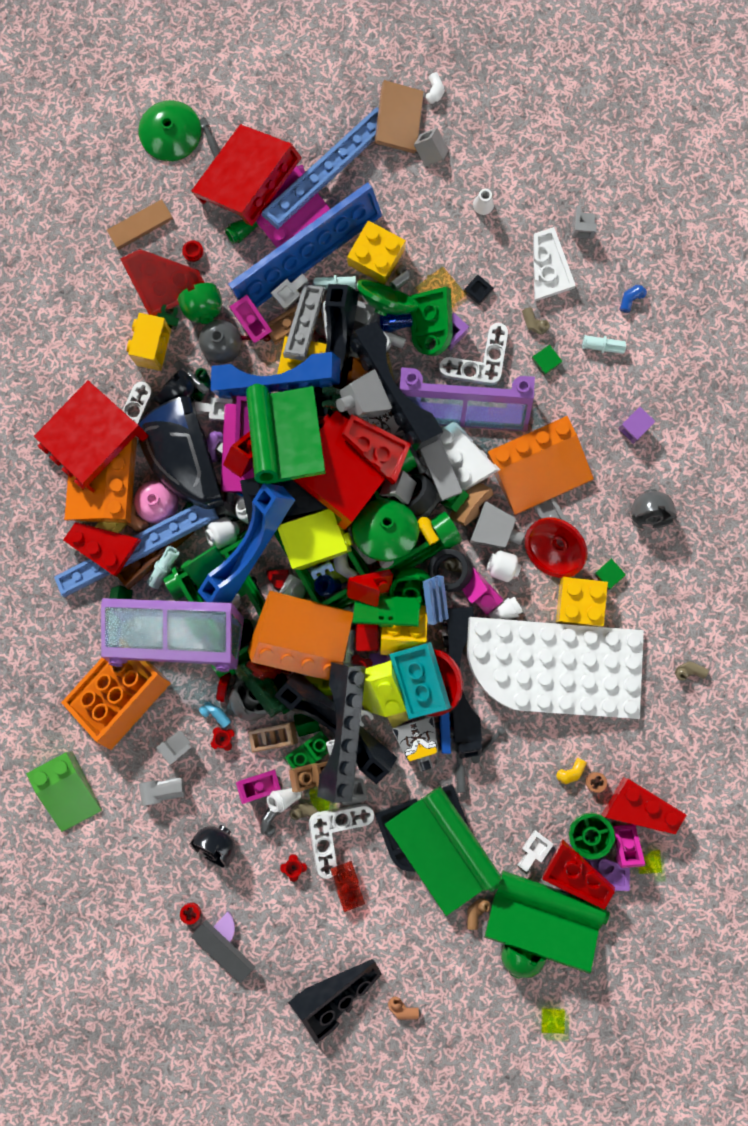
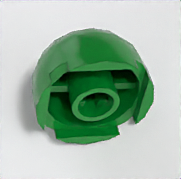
(201, 303)
(409, 583)
(591, 835)
(521, 963)

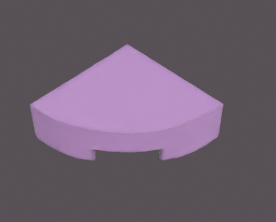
(226, 926)

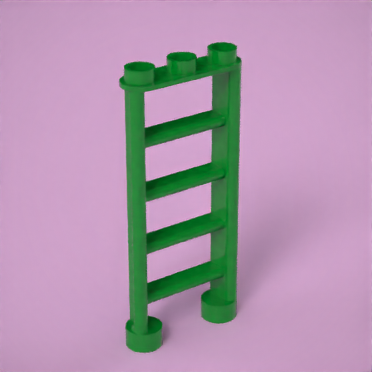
(180, 584)

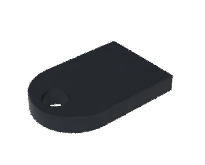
(394, 850)

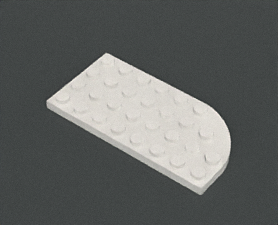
(557, 666)

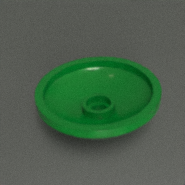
(171, 141)
(385, 299)
(383, 541)

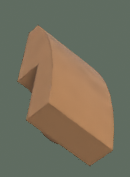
(469, 510)
(306, 776)

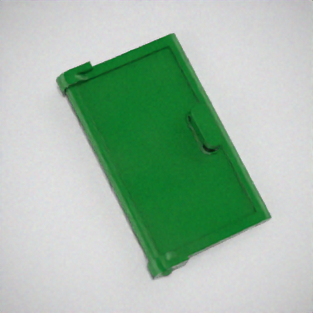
(203, 565)
(392, 611)

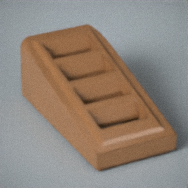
(291, 735)

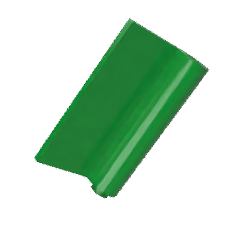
(284, 434)
(443, 851)
(545, 922)

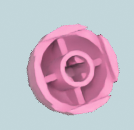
(155, 502)

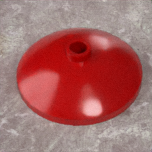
(549, 553)
(452, 680)

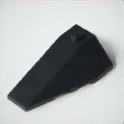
(325, 1001)

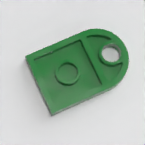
(432, 321)

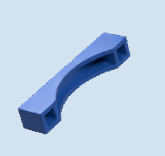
(316, 371)
(268, 512)

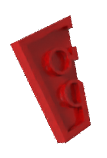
(377, 446)
(102, 546)
(578, 877)

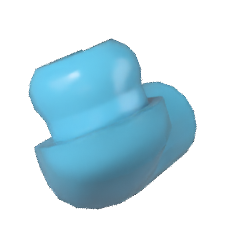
(217, 713)

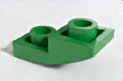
(308, 752)

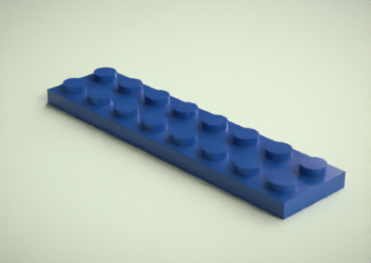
(308, 246)

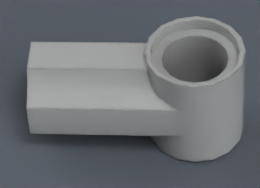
(157, 791)

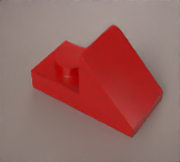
(369, 586)

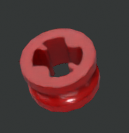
(184, 917)

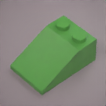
(64, 791)

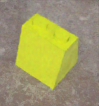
(314, 539)

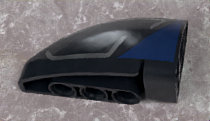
(180, 453)

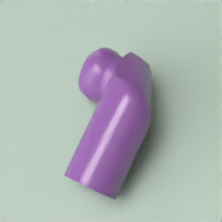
(212, 441)

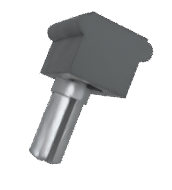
(228, 509)

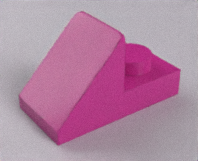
(250, 318)
(482, 593)
(257, 786)
(628, 846)

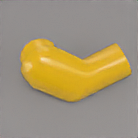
(426, 528)
(573, 774)

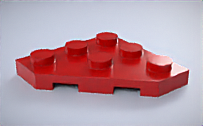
(159, 279)

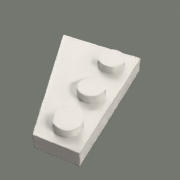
(550, 266)
(465, 457)

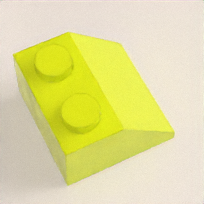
(382, 691)

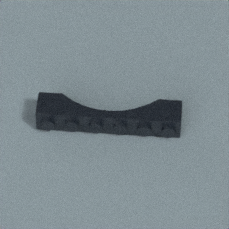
(340, 313)
(417, 424)
(347, 688)
(304, 698)
(465, 721)

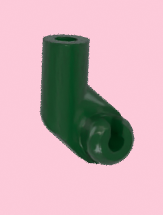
(203, 377)

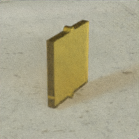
(440, 279)

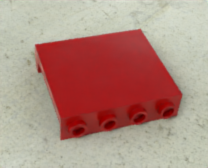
(247, 173)
(87, 434)
(348, 476)

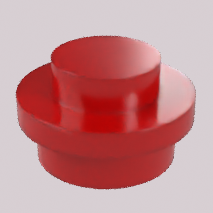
(192, 251)

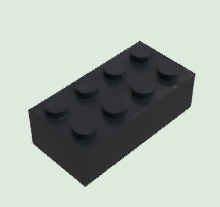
(304, 502)

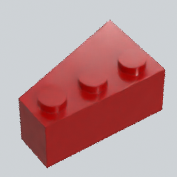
(642, 808)

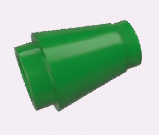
(239, 231)

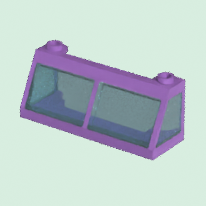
(472, 405)
(171, 632)

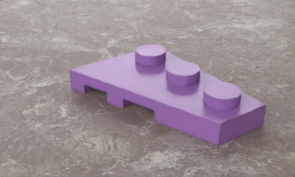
(613, 872)

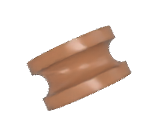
(600, 788)

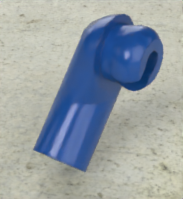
(631, 294)

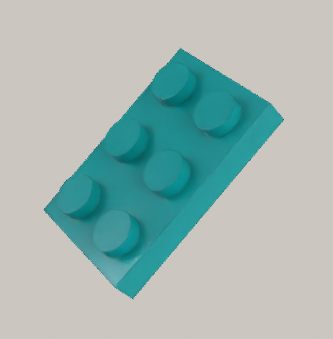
(420, 680)

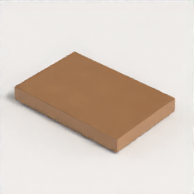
(398, 116)

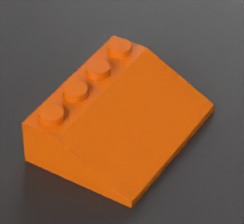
(540, 465)
(112, 492)
(300, 635)
(114, 698)

